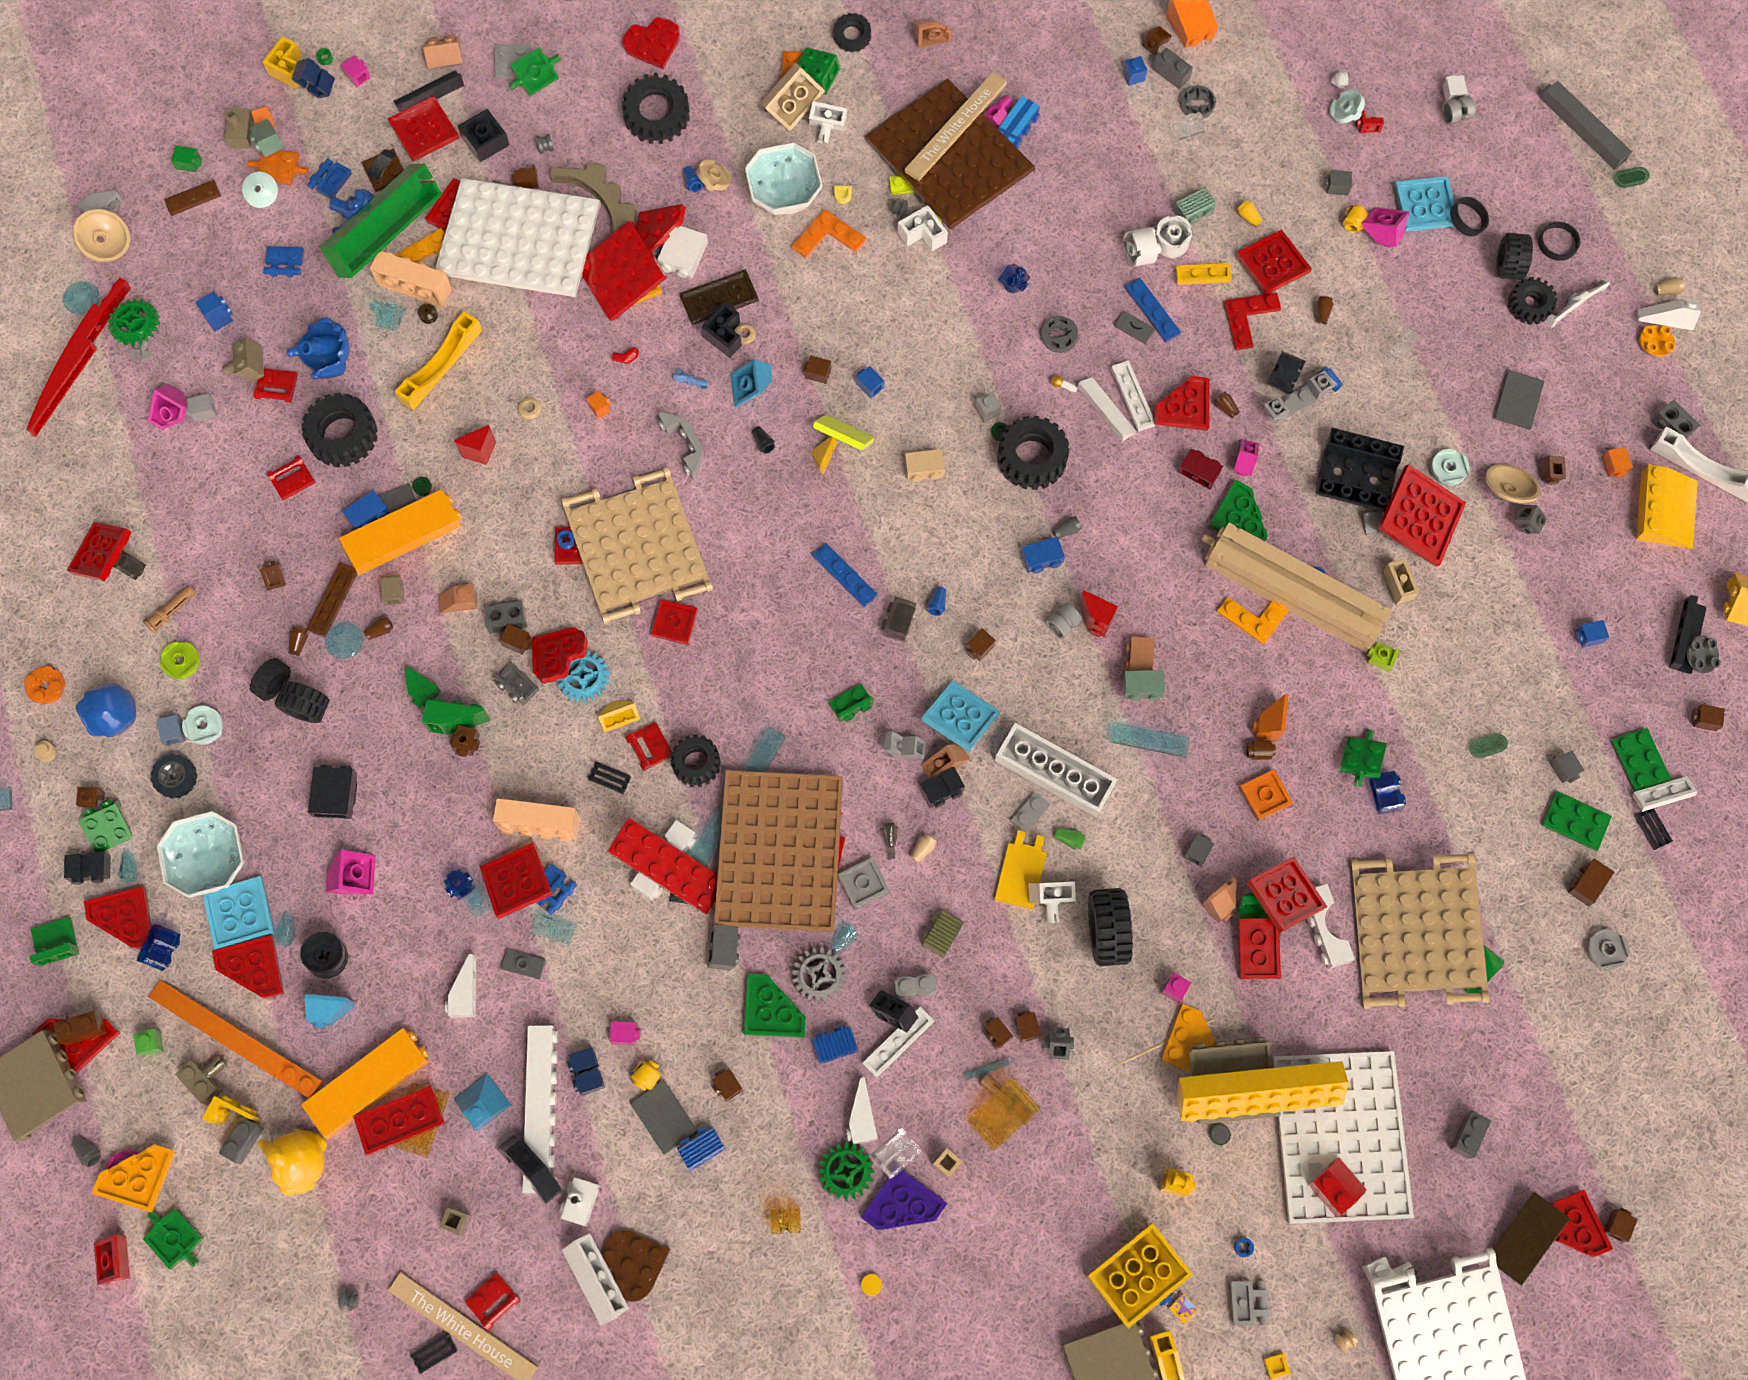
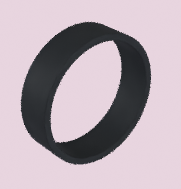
(1478, 208)
(1552, 255)

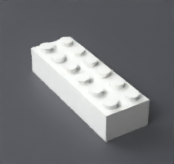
(1056, 770)

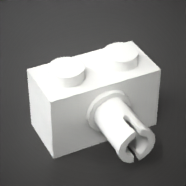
(828, 118)
(1051, 895)
(579, 1201)
(1381, 1269)

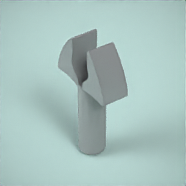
(142, 349)

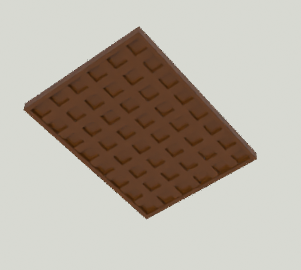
(968, 173)

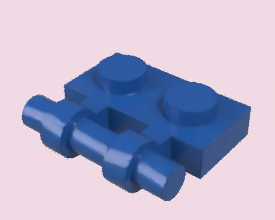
(333, 181)
(283, 256)
(555, 879)

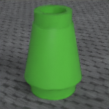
(1070, 837)

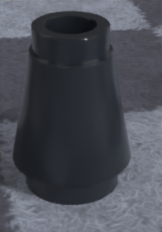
(764, 441)

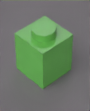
(148, 1042)

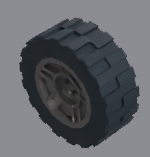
(162, 776)

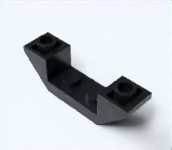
(531, 1166)

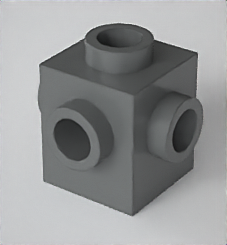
(1530, 519)
(1059, 1043)

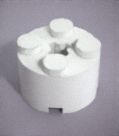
(1173, 236)
(1141, 246)

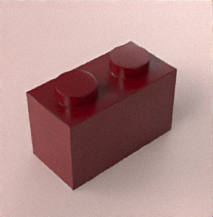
(1200, 468)

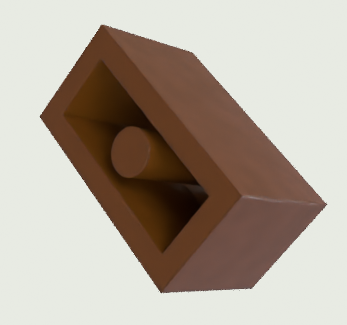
(1590, 882)
(80, 1028)

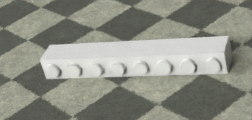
(540, 1095)

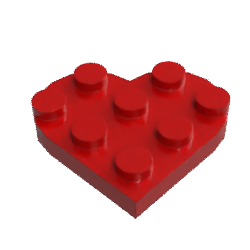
(652, 43)
(555, 652)

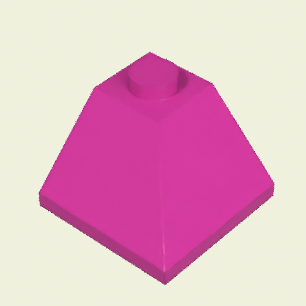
(1386, 225)
(351, 874)

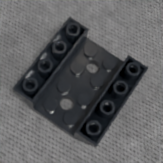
(1360, 460)

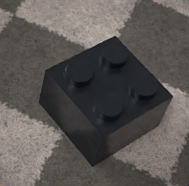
(483, 135)

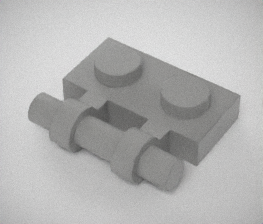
(1243, 1305)

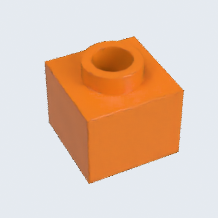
(599, 404)

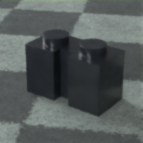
(942, 787)
(87, 867)

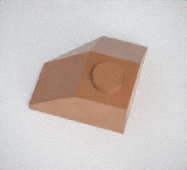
(931, 32)
(1222, 901)

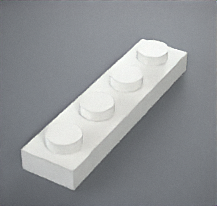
(1133, 395)
(897, 1044)

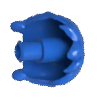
(351, 206)
(323, 349)

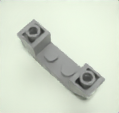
(1300, 399)
(673, 423)

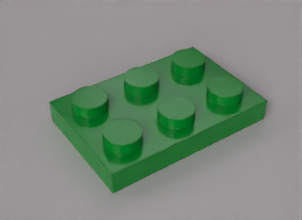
(1640, 760)
(1576, 821)

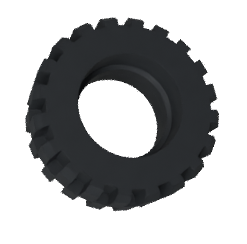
(333, 409)
(1033, 474)
(1110, 927)

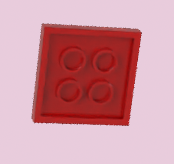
(423, 128)
(1273, 262)
(99, 551)
(515, 880)
(1287, 894)

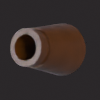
(1323, 309)
(1227, 404)
(378, 628)
(297, 639)

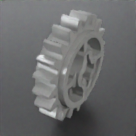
(828, 979)

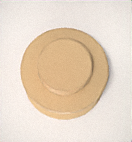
(45, 751)
(1346, 1341)

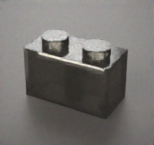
(899, 620)

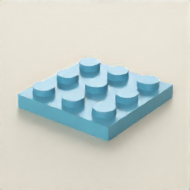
(1427, 202)
(960, 716)
(239, 913)

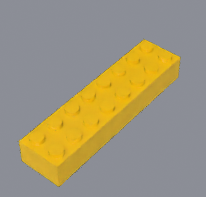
(1262, 1091)

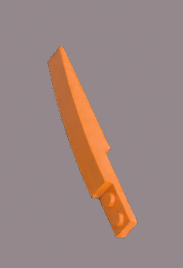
(235, 1039)

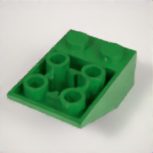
(445, 717)

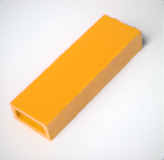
(400, 532)
(366, 1082)

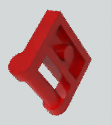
(278, 380)
(294, 482)
(655, 742)
(487, 1295)

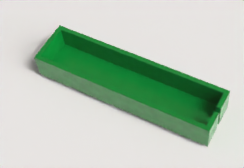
(380, 221)

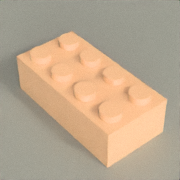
(411, 278)
(536, 819)

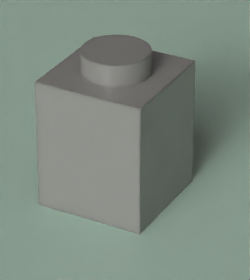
(988, 406)
(201, 407)

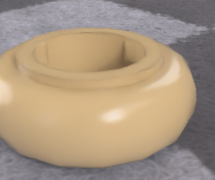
(745, 327)
(529, 415)

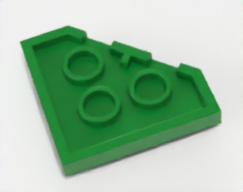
(1240, 510)
(770, 1010)

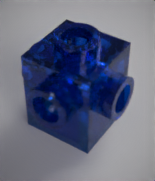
(1014, 278)
(465, 886)

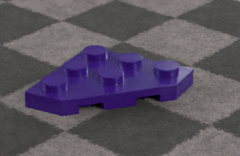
(903, 1203)

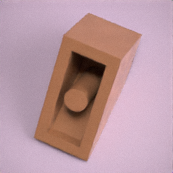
(458, 599)
(946, 758)

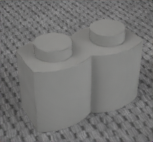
(921, 986)

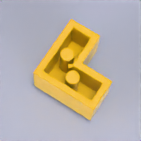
(282, 61)
(1737, 607)

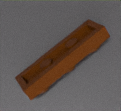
(192, 197)

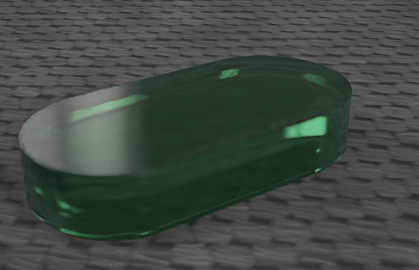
(1631, 177)
(1488, 746)

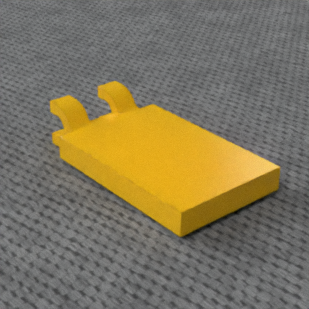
(1020, 868)

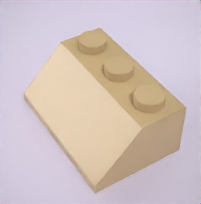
(792, 96)

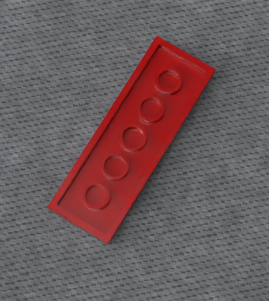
(665, 865)

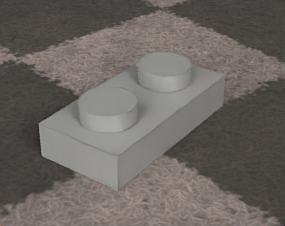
(1030, 812)

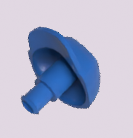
(107, 710)

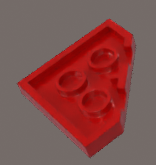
(658, 223)
(1186, 406)
(122, 915)
(252, 966)
(82, 1052)
(1583, 1229)

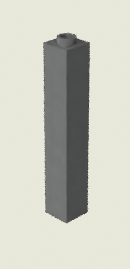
(1585, 124)

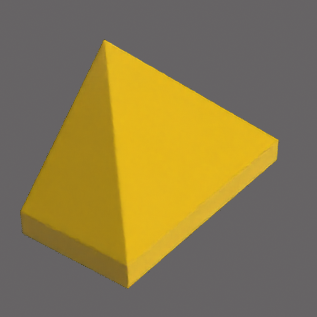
(823, 453)
(618, 714)

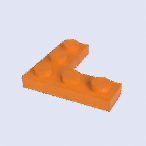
(828, 224)

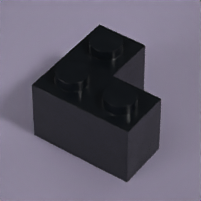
(720, 330)

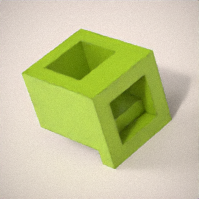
(1385, 663)

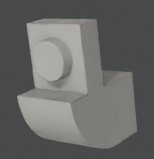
(904, 747)

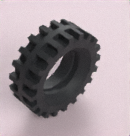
(655, 129)

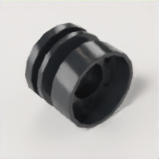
(312, 955)

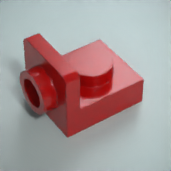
(1369, 125)

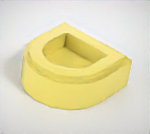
(842, 194)

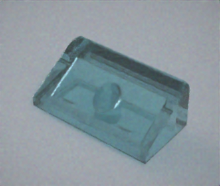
(554, 928)

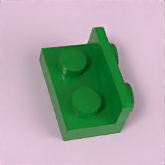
(851, 702)

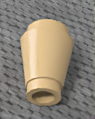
(1670, 287)
(923, 847)

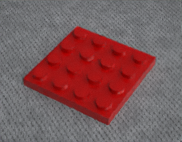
(621, 271)
(1422, 515)

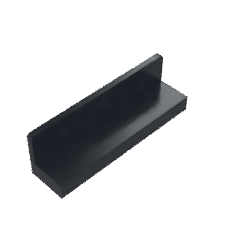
(437, 88)
(1689, 627)

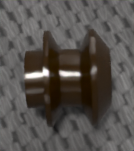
(427, 313)

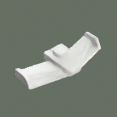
(1576, 300)

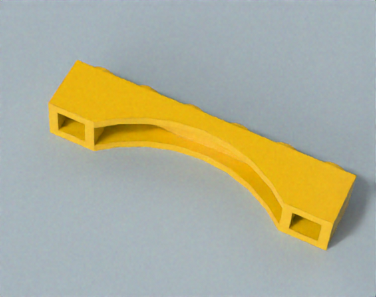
(459, 338)
(1166, 1356)

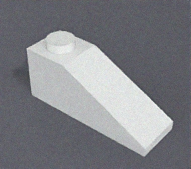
(1675, 314)
(462, 996)
(861, 1121)

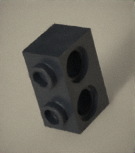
(893, 1011)

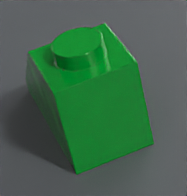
(420, 688)

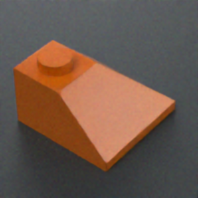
(1272, 722)

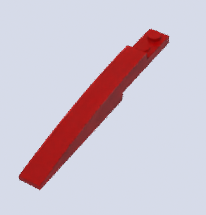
(75, 356)

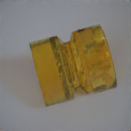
(785, 1219)

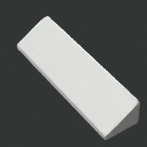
(1106, 408)

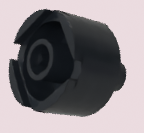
(1286, 372)

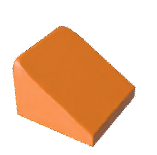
(262, 114)

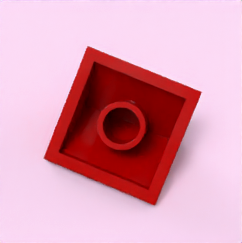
(477, 445)
(111, 1259)

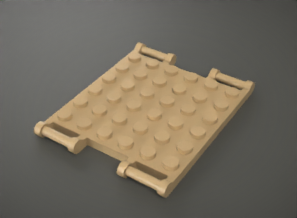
(636, 545)
(1420, 930)

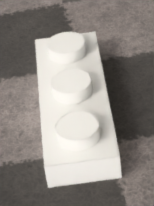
(1664, 793)

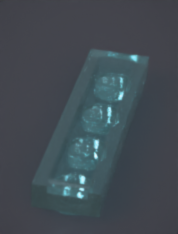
(1149, 740)

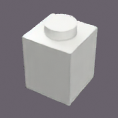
(1454, 87)

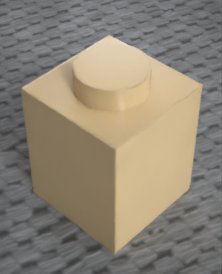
(947, 1163)

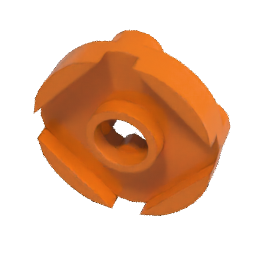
(34, 682)

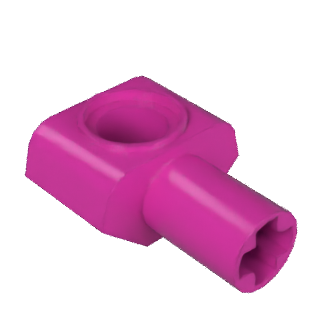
(997, 113)

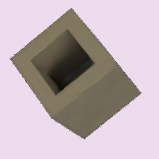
(392, 590)
(455, 1221)

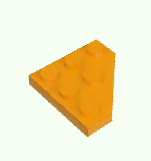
(1187, 1030)
(136, 1179)

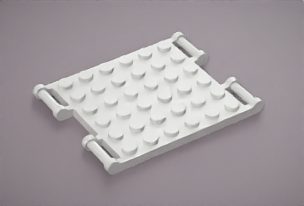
(1449, 1324)

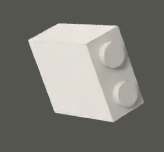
(682, 251)

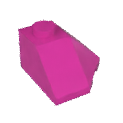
(167, 407)

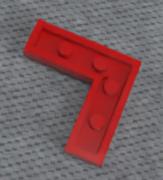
(442, 210)
(1240, 308)

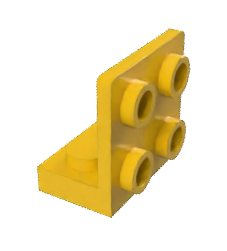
(219, 1109)

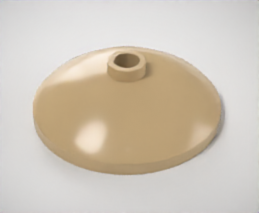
(103, 225)
(1512, 484)

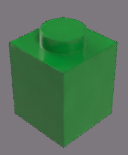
(186, 159)

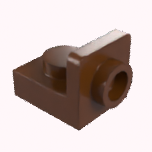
(1156, 38)
(272, 575)
(89, 796)

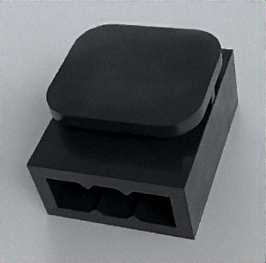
(332, 792)

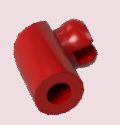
(627, 357)

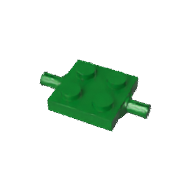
(534, 71)
(1363, 757)
(173, 1238)

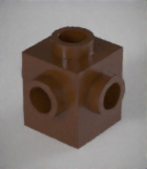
(465, 741)

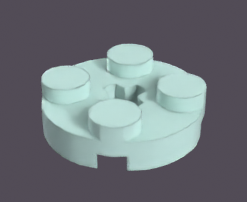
(1353, 111)
(1442, 474)
(193, 720)

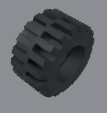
(1514, 256)
(302, 702)
(701, 775)

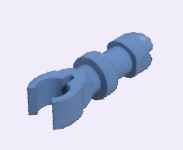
(681, 376)

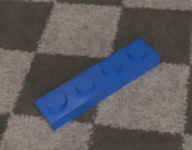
(1152, 310)
(844, 575)

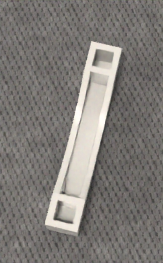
(1678, 450)

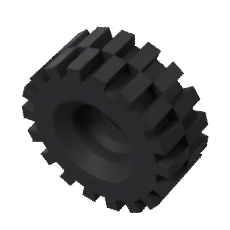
(1537, 290)

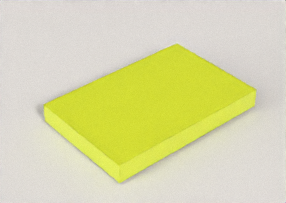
(843, 432)

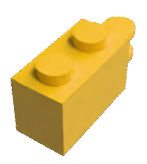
(1177, 1183)

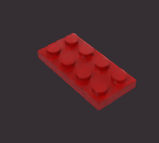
(399, 1120)

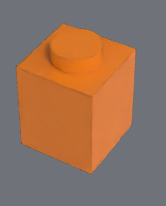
(1617, 462)

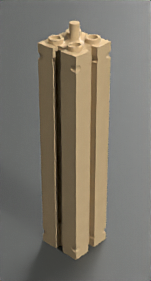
(1296, 586)

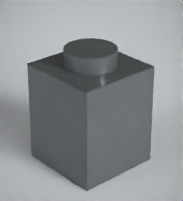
(1338, 182)
(1567, 767)
(1199, 849)

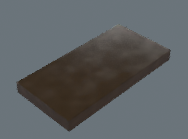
(708, 298)
(1528, 1237)

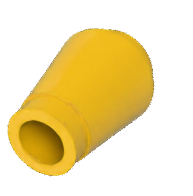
(1249, 213)

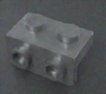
(517, 684)

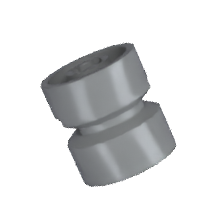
(1458, 109)
(1062, 622)

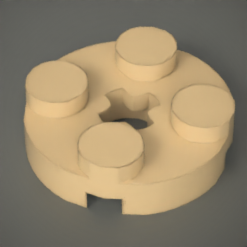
(713, 176)

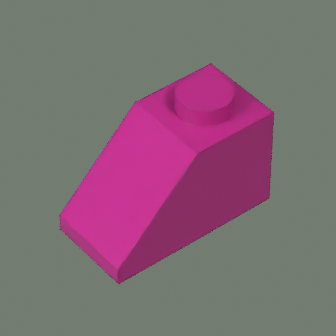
(1246, 457)

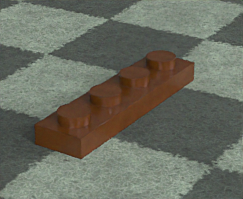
(332, 600)

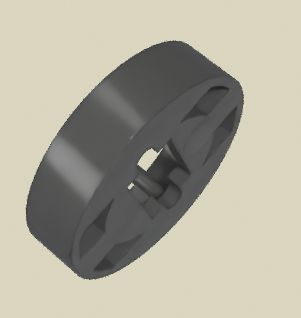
(1198, 93)
(1060, 342)

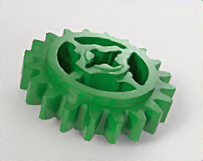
(138, 326)
(829, 1177)

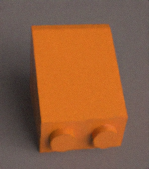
(1192, 21)

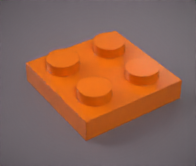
(1266, 795)

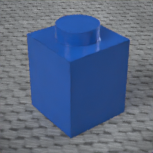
(1135, 70)
(869, 381)
(1592, 633)

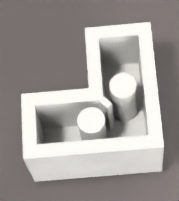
(923, 225)

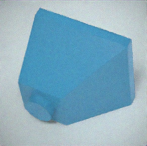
(750, 381)
(326, 1009)
(482, 1102)

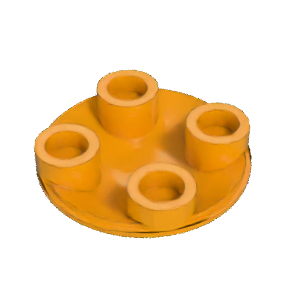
(1657, 340)

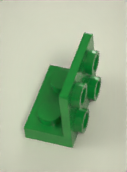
(820, 67)
(53, 942)

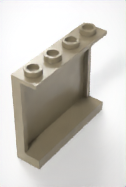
(1231, 1058)
(36, 1085)
(1110, 1355)

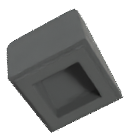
(1371, 522)

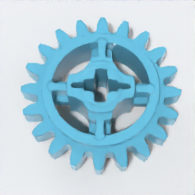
(590, 677)

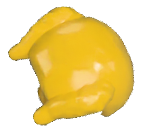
(295, 1160)

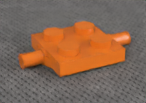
(280, 165)

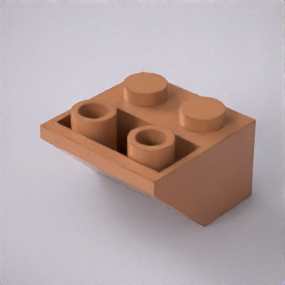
(443, 51)

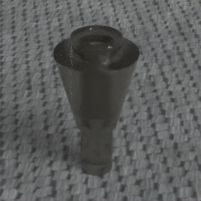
(889, 834)

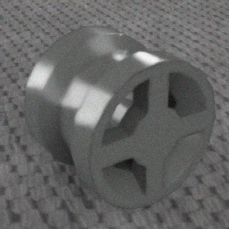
(545, 143)

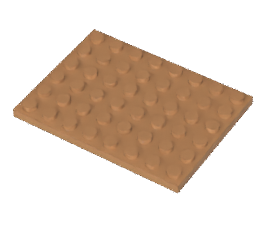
(779, 851)

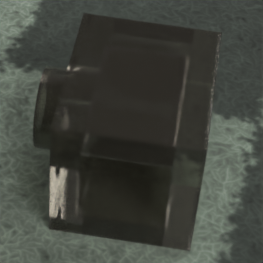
(129, 565)

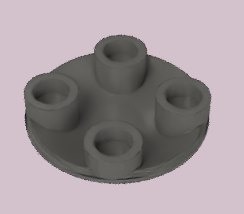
(1703, 654)

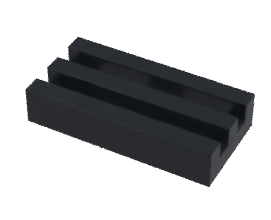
(594, 771)
(1658, 822)
(418, 1362)

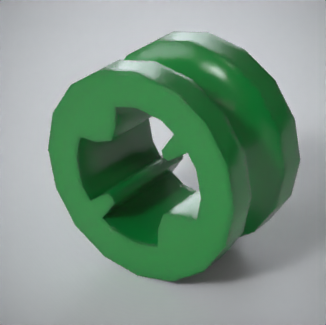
(324, 51)

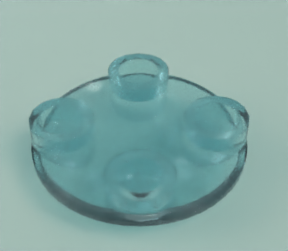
(80, 297)
(344, 640)

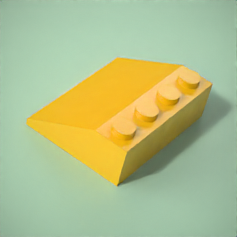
(1666, 507)
(1139, 1275)

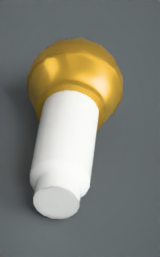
(1058, 381)

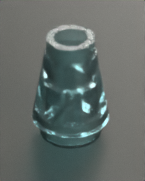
(128, 870)
(285, 933)
(845, 938)

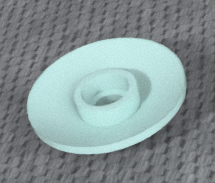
(268, 190)

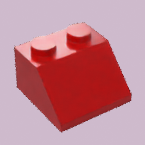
(1097, 613)
(1337, 1187)

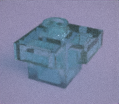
(388, 314)

